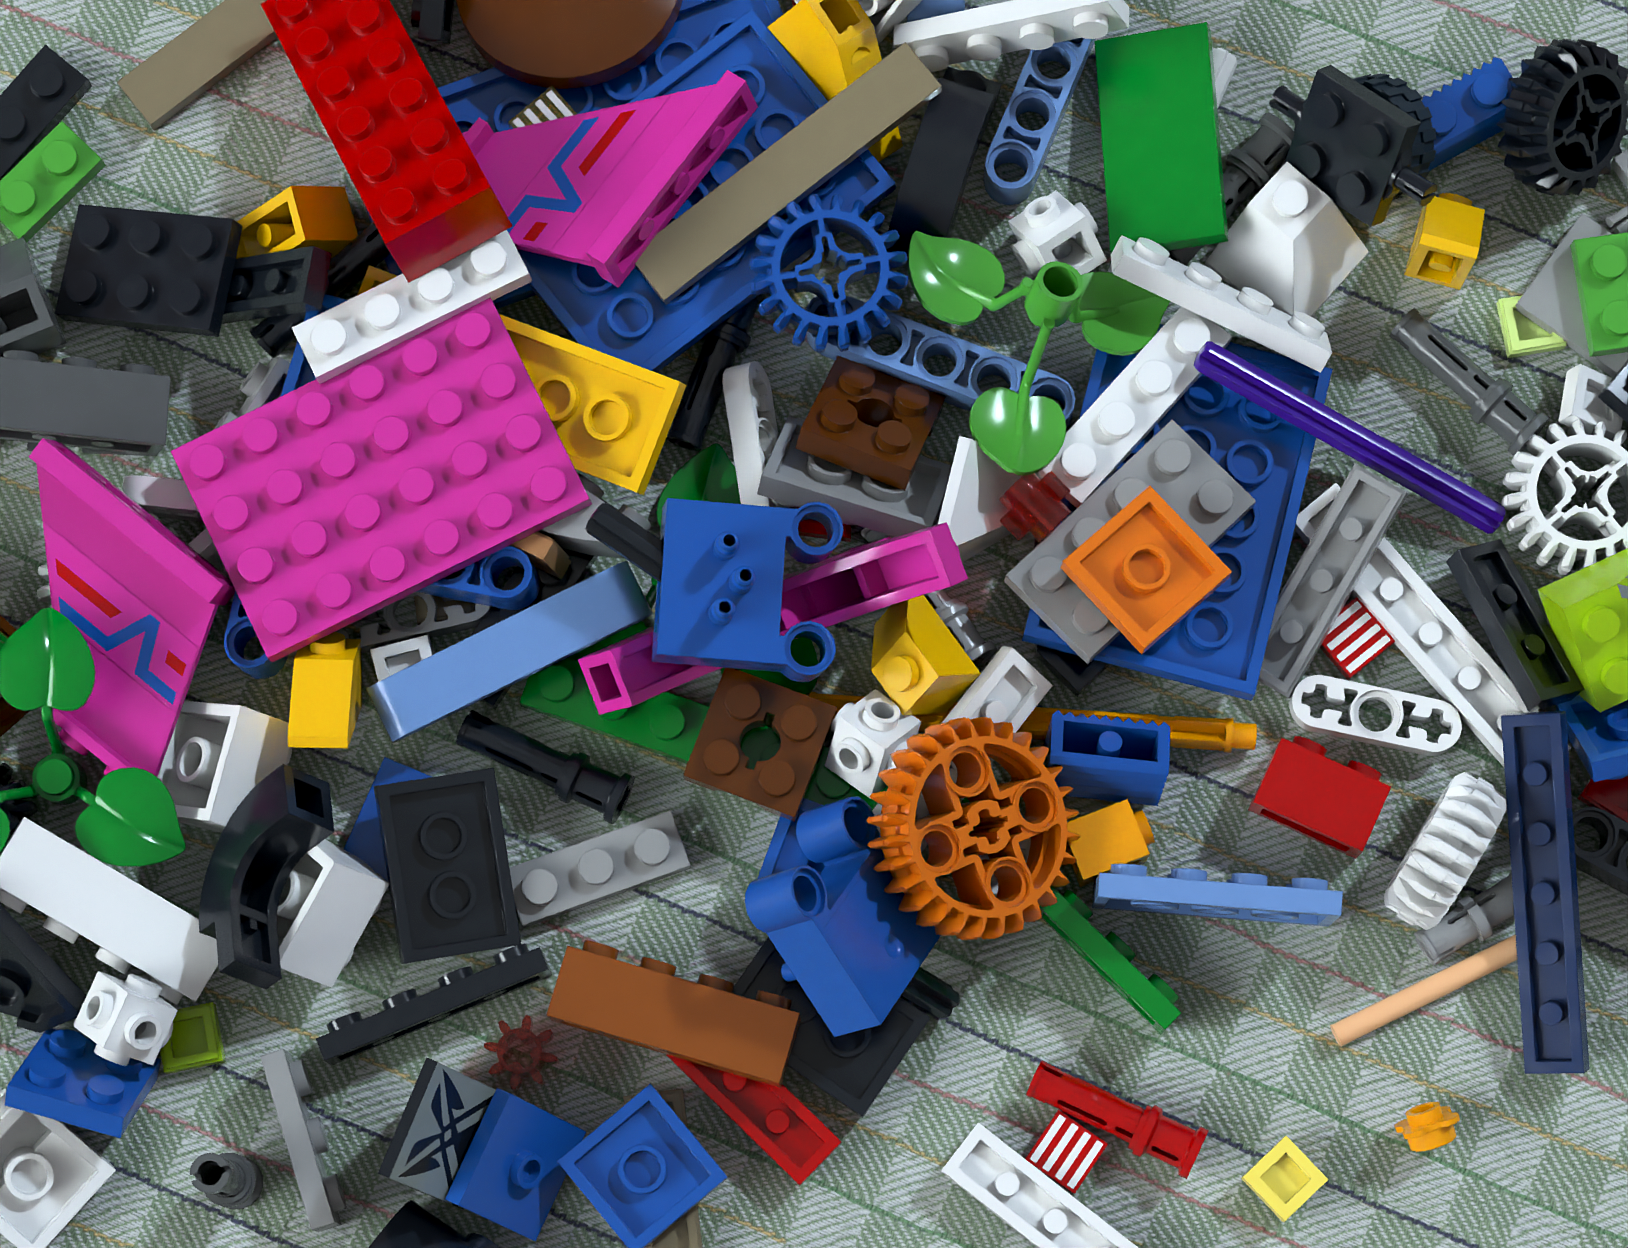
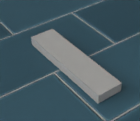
(1327, 575)

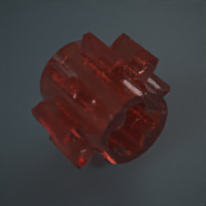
(1035, 506)
(537, 1054)

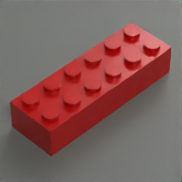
(390, 129)

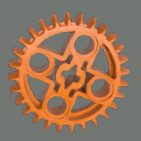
(948, 827)

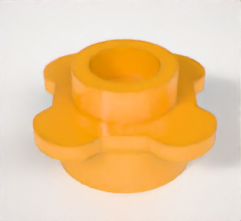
(1428, 1126)

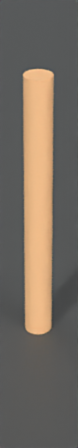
(1425, 991)

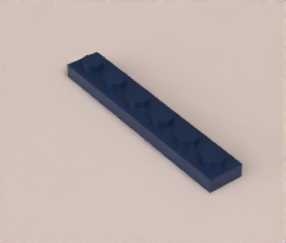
(1545, 892)

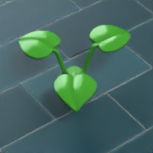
(961, 277)

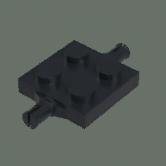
(1353, 145)

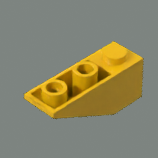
(834, 48)

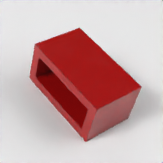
(1320, 795)

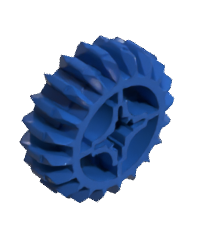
(853, 268)

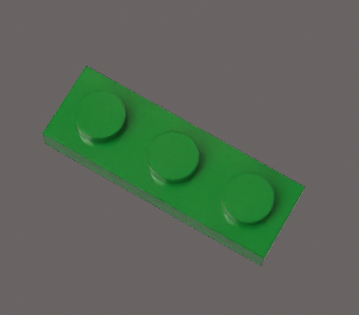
(1111, 960)

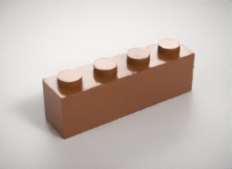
(674, 1015)

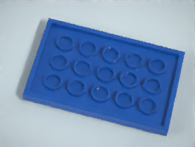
(633, 319)
(1227, 634)

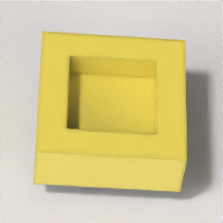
(1284, 1178)

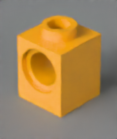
(1108, 838)

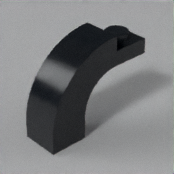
(943, 156)
(251, 864)

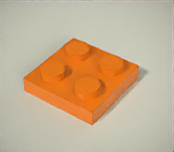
(1145, 569)

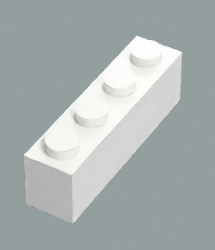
(106, 908)

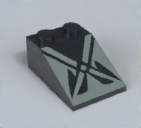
(436, 1130)

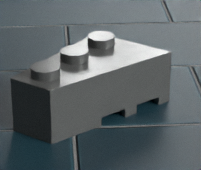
(83, 404)

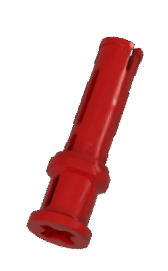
(1143, 1128)

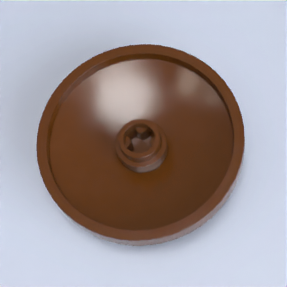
(567, 40)

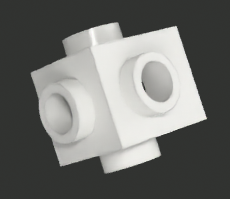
(1056, 231)
(865, 739)
(126, 1018)

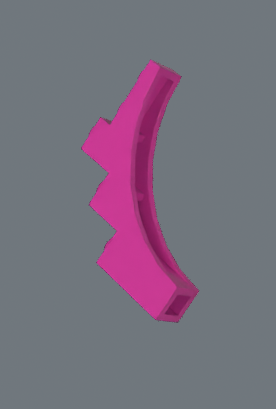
(824, 593)

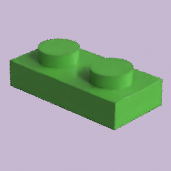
(46, 181)
(1603, 291)

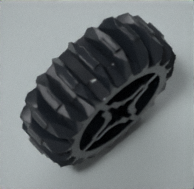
(1565, 117)

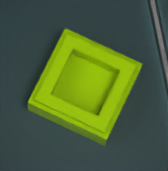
(194, 1040)

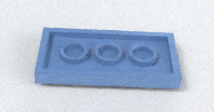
(1239, 898)

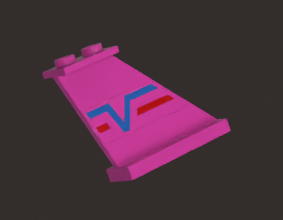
(609, 177)
(136, 601)

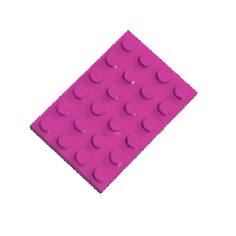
(380, 480)

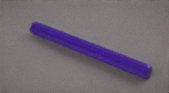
(1349, 437)

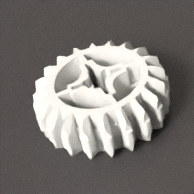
(1564, 479)
(1445, 851)

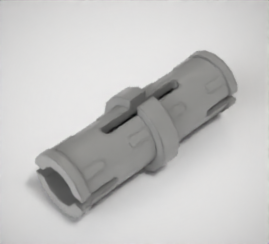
(1469, 921)

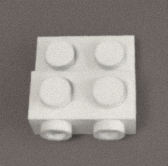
(43, 1176)

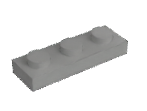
(598, 869)
(304, 1139)

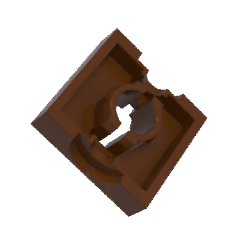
(861, 397)
(737, 708)

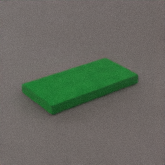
(1161, 137)

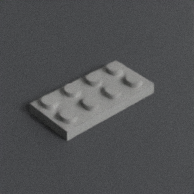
(1186, 481)

